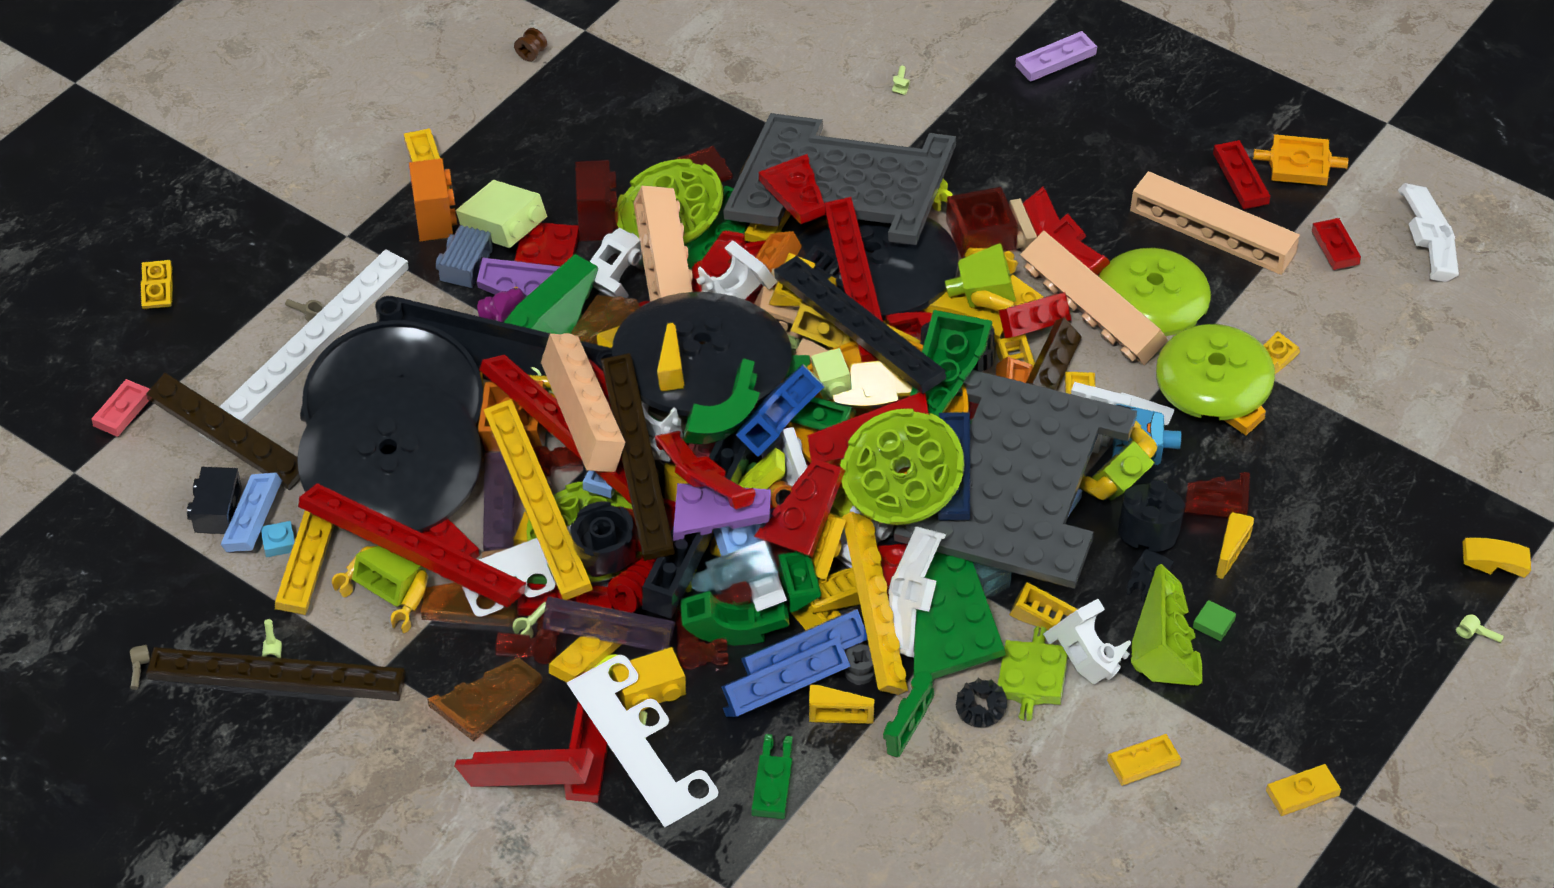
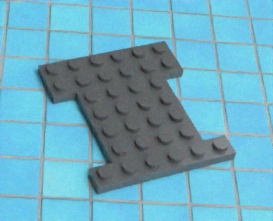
(883, 179)
(1024, 477)

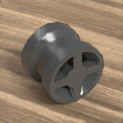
(863, 671)

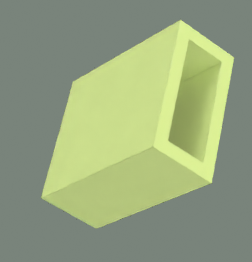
(503, 211)

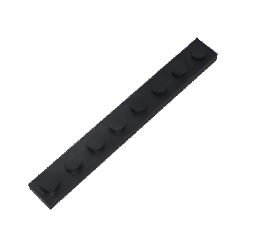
(860, 325)

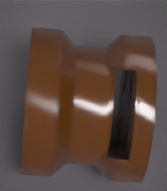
(530, 44)

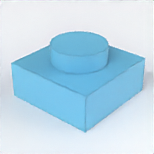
(277, 538)

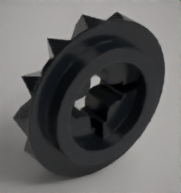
(977, 715)

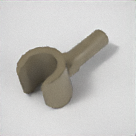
(309, 308)
(139, 656)

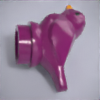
(500, 305)

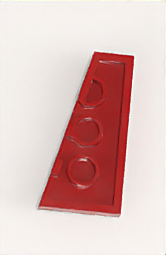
(832, 442)

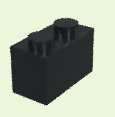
(214, 499)

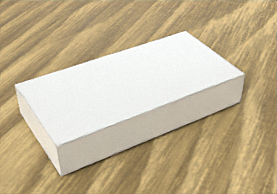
(767, 592)

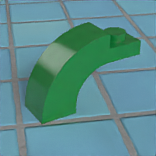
(720, 421)
(739, 625)

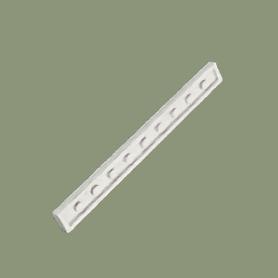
(314, 337)

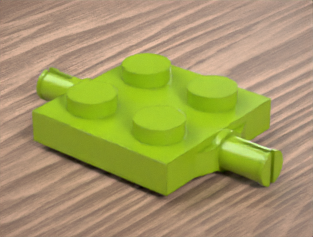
(1033, 673)

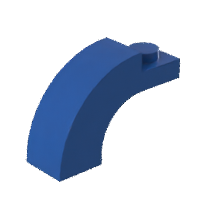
(778, 409)

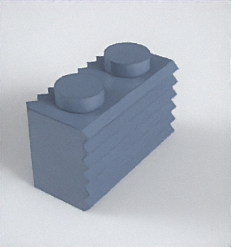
(464, 256)

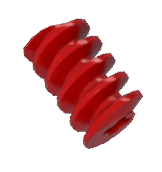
(626, 588)

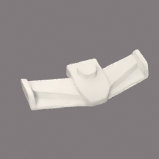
(1432, 231)
(910, 588)

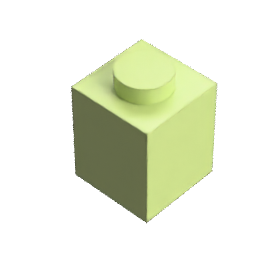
(832, 372)

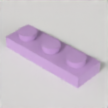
(1056, 56)

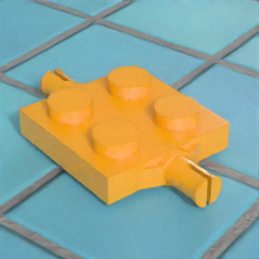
(1300, 159)

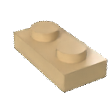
(1026, 232)

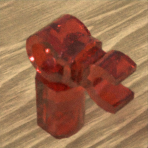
(559, 457)
(738, 594)
(541, 647)
(693, 653)

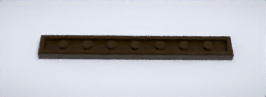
(638, 458)
(276, 674)

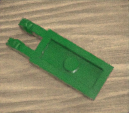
(909, 714)
(772, 780)

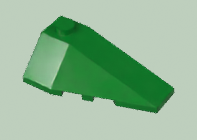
(557, 301)
(956, 346)

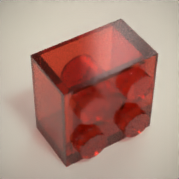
(595, 199)
(981, 220)

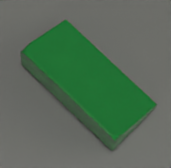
(823, 414)
(798, 580)

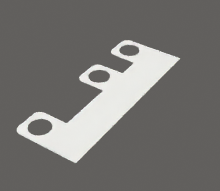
(516, 561)
(627, 740)

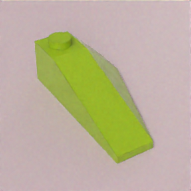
(1163, 636)

